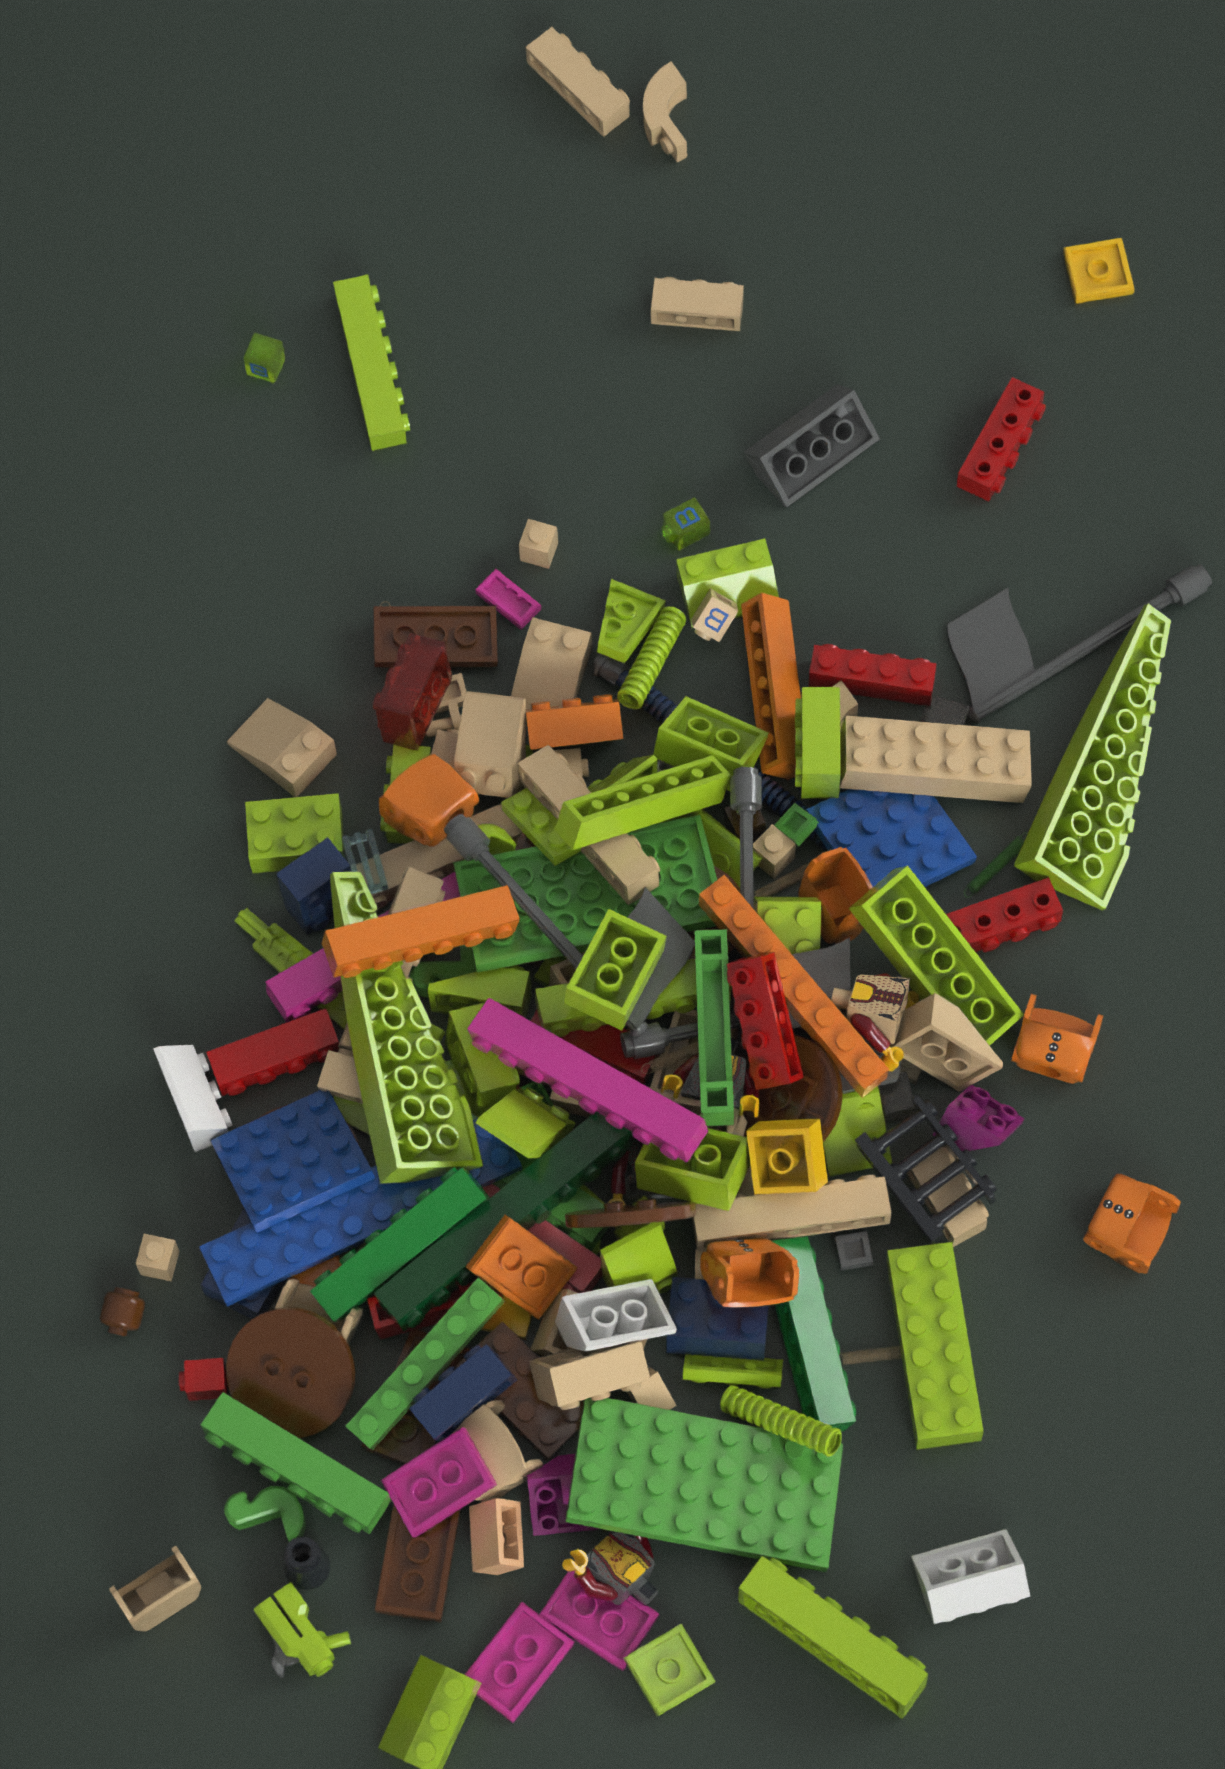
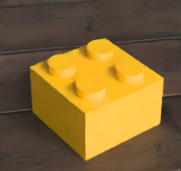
(787, 1156)

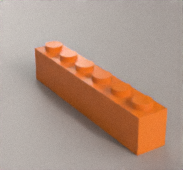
(773, 679)
(420, 932)

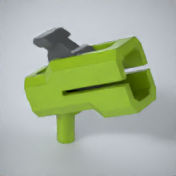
(297, 1641)

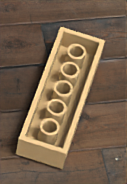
(935, 759)

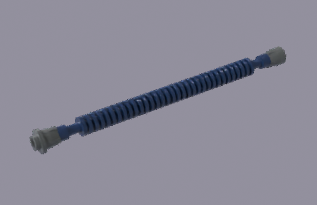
(660, 708)

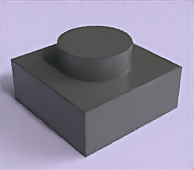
(853, 1250)

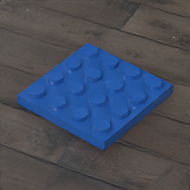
(893, 832)
(292, 1159)

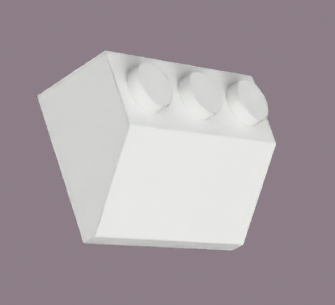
(193, 1094)
(613, 1316)
(971, 1576)

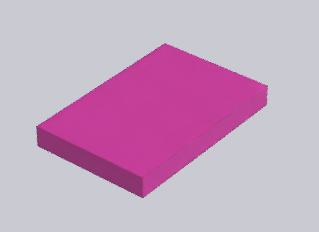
(438, 1482)
(597, 1624)
(518, 1661)

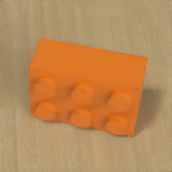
(574, 722)

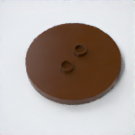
(809, 1098)
(618, 1215)
(292, 1370)

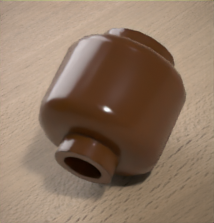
(122, 1311)

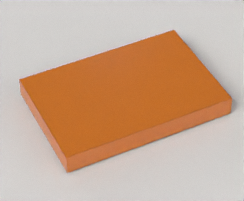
(521, 1267)

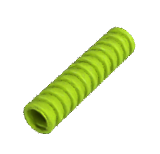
(651, 658)
(781, 1420)

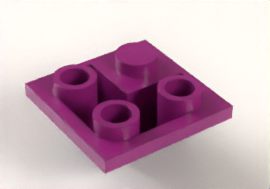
(980, 1120)
(549, 1497)

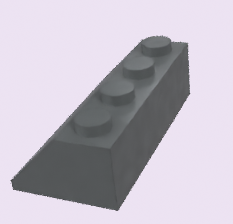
(812, 444)

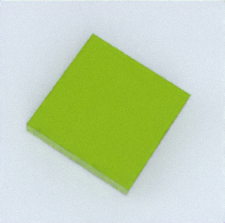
(669, 1670)

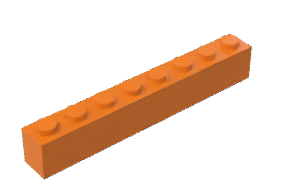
(802, 994)

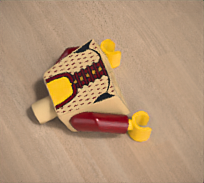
(877, 1010)

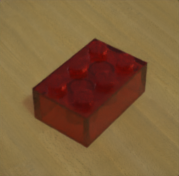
(413, 691)

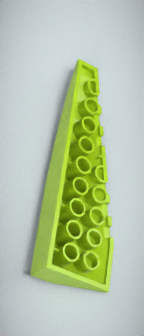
(1092, 796)
(407, 1091)

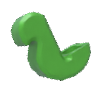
(436, 971)
(267, 1506)

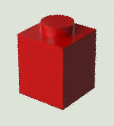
(203, 1379)

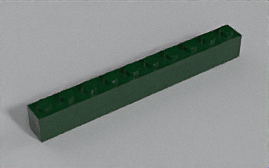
(525, 1199)

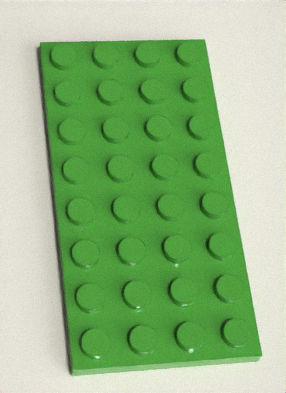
(579, 896)
(703, 1483)

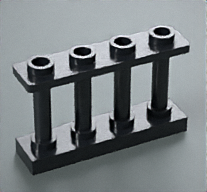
(914, 1198)

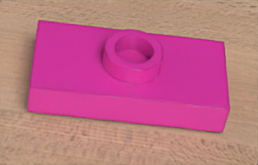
(508, 599)

